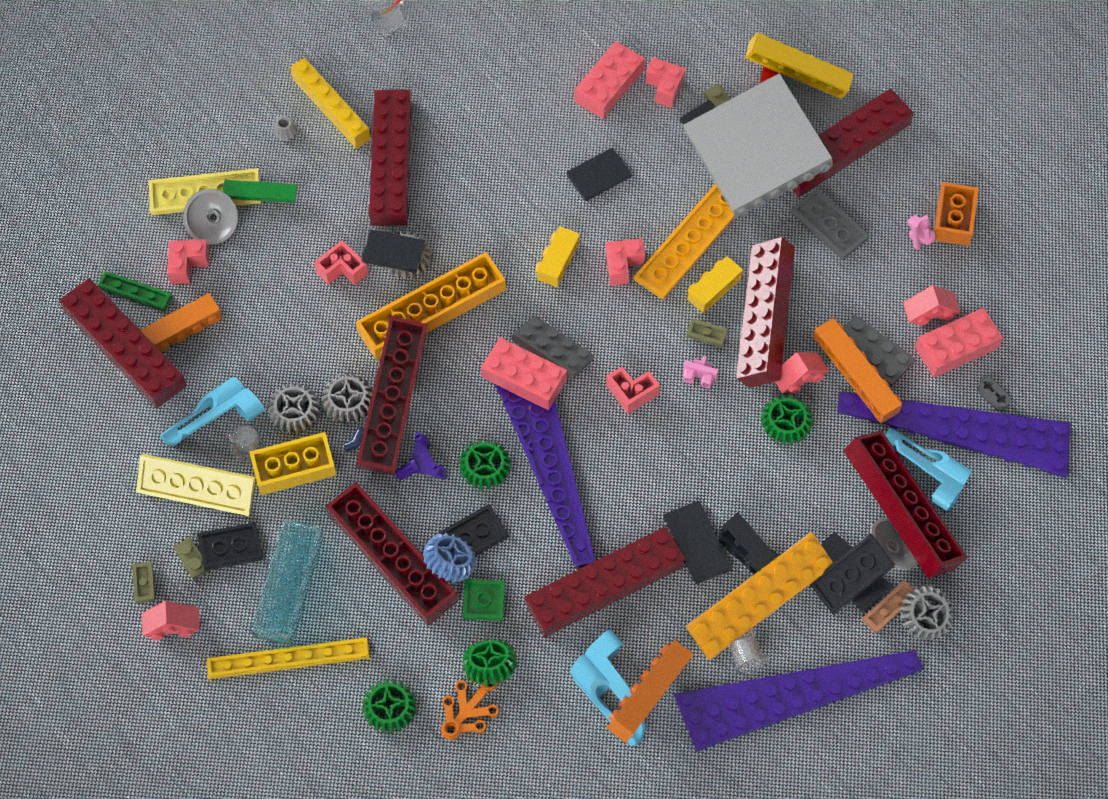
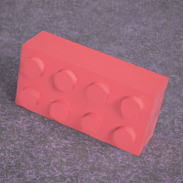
(609, 79)
(958, 342)
(524, 373)

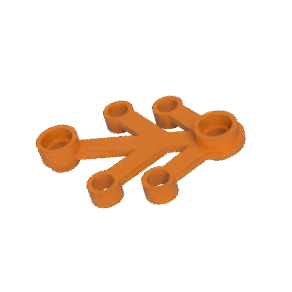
(467, 710)

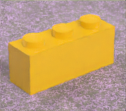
(557, 256)
(714, 284)

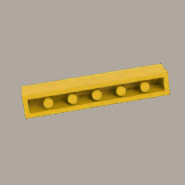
(799, 65)
(330, 103)

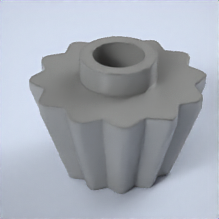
(284, 128)

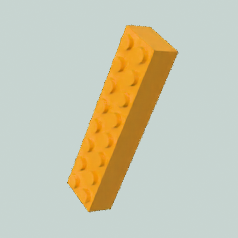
(436, 301)

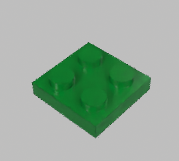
(483, 600)

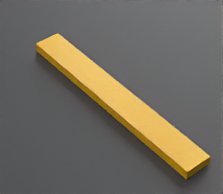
(288, 658)

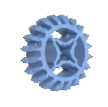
(449, 557)

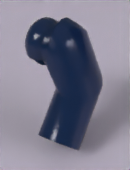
(355, 442)

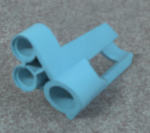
(220, 400)
(946, 469)
(597, 675)

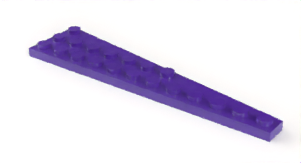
(1007, 436)
(547, 453)
(746, 706)

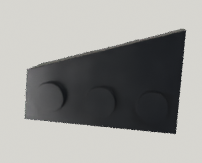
(745, 544)

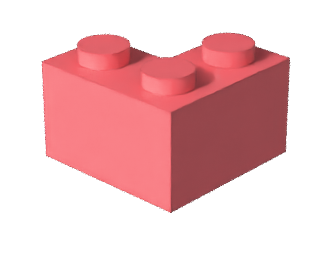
(668, 79)
(183, 255)
(621, 256)
(340, 261)
(930, 304)
(800, 369)
(632, 393)
(169, 619)

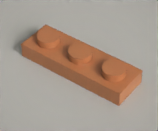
(887, 608)

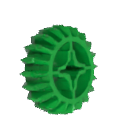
(796, 411)
(493, 475)
(489, 662)
(381, 706)

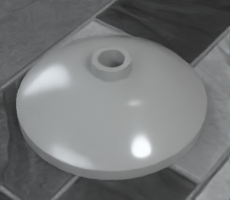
(198, 216)
(892, 543)

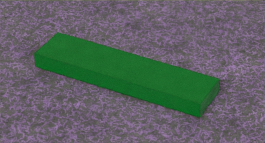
(260, 191)
(135, 291)

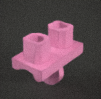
(920, 231)
(702, 370)

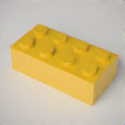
(292, 463)

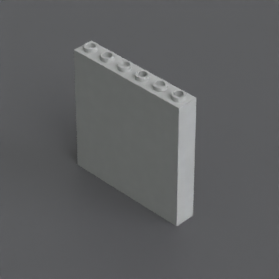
(758, 146)

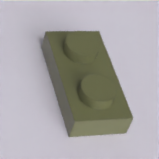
(716, 95)
(707, 333)
(190, 558)
(143, 582)

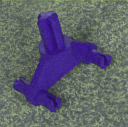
(421, 461)

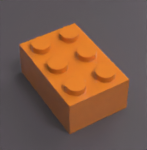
(955, 213)

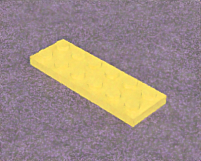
(172, 194)
(195, 484)

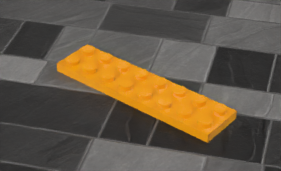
(685, 244)
(759, 596)

